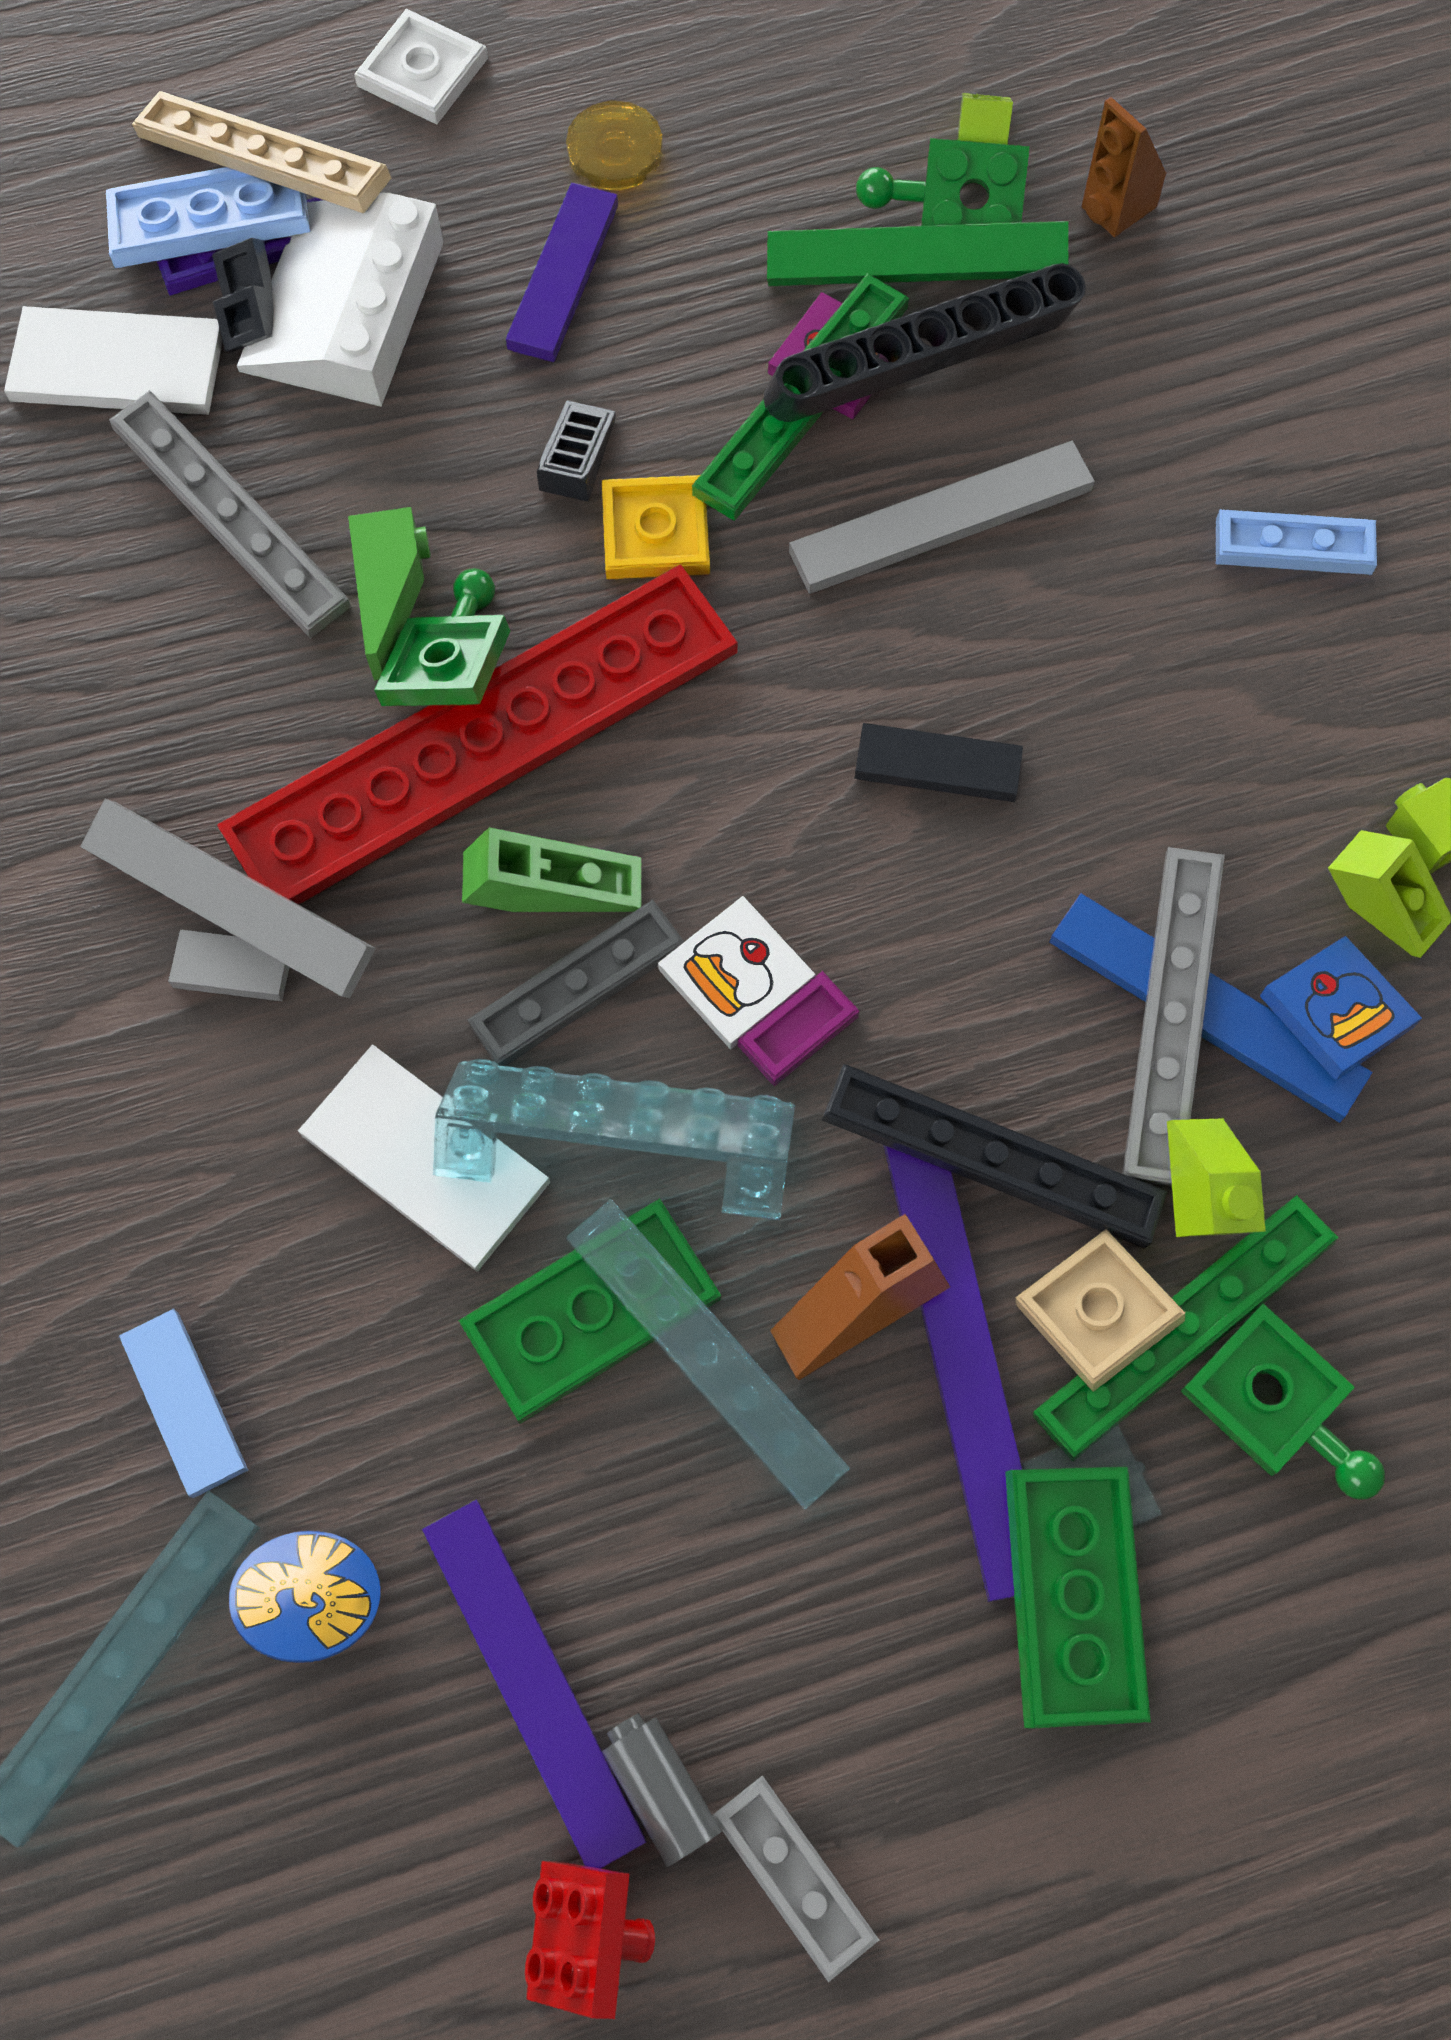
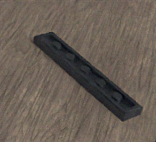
(995, 1156)

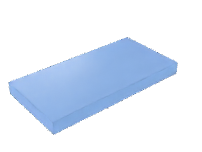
(199, 215)

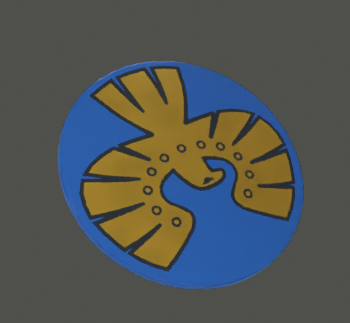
(304, 1596)

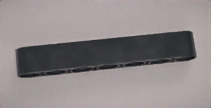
(909, 356)

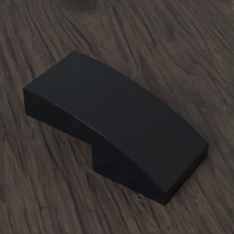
(247, 294)

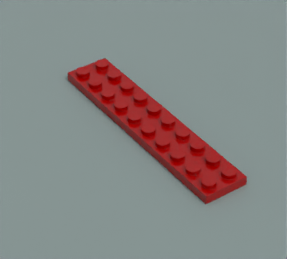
(462, 753)

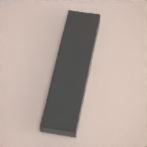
(575, 984)

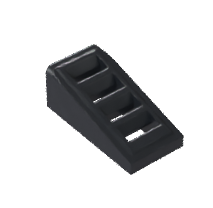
(568, 480)

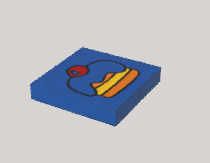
(1340, 1007)

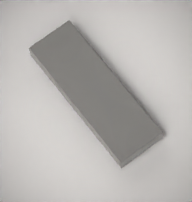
(795, 1878)

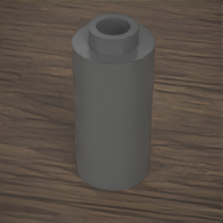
(659, 1788)

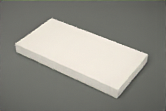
(113, 359)
(383, 1135)

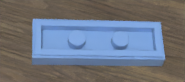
(1296, 542)
(183, 1403)

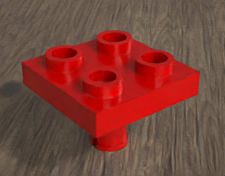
(582, 1939)

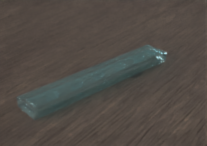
(707, 1354)
(118, 1664)

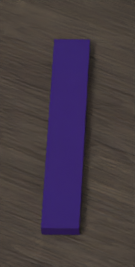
(534, 1687)

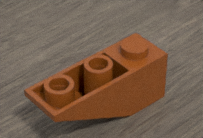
(1123, 172)
(859, 1297)

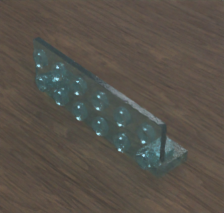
(605, 1112)

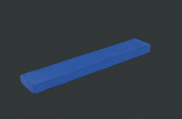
(1230, 1016)

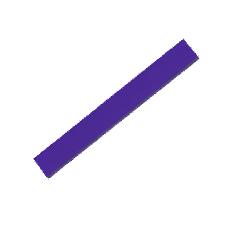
(963, 1365)

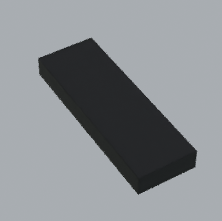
(939, 762)

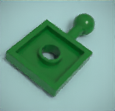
(950, 168)
(447, 656)
(1309, 1396)

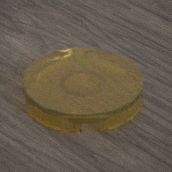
(614, 144)

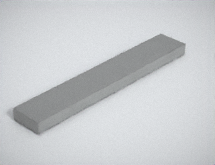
(230, 514)
(940, 517)
(228, 898)
(1173, 1009)

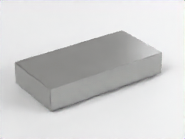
(226, 967)

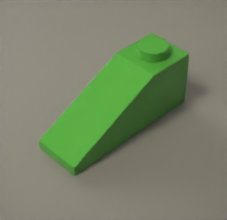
(388, 577)
(548, 875)

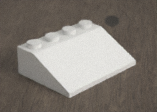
(348, 297)

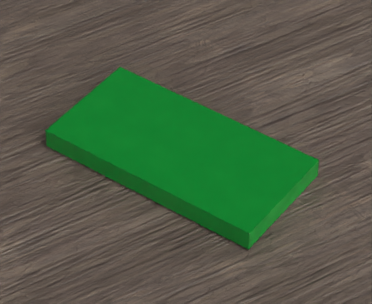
(568, 1324)
(1076, 1597)

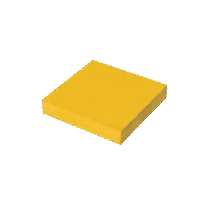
(654, 527)

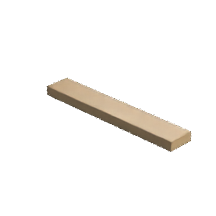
(262, 151)

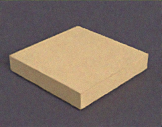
(1100, 1309)

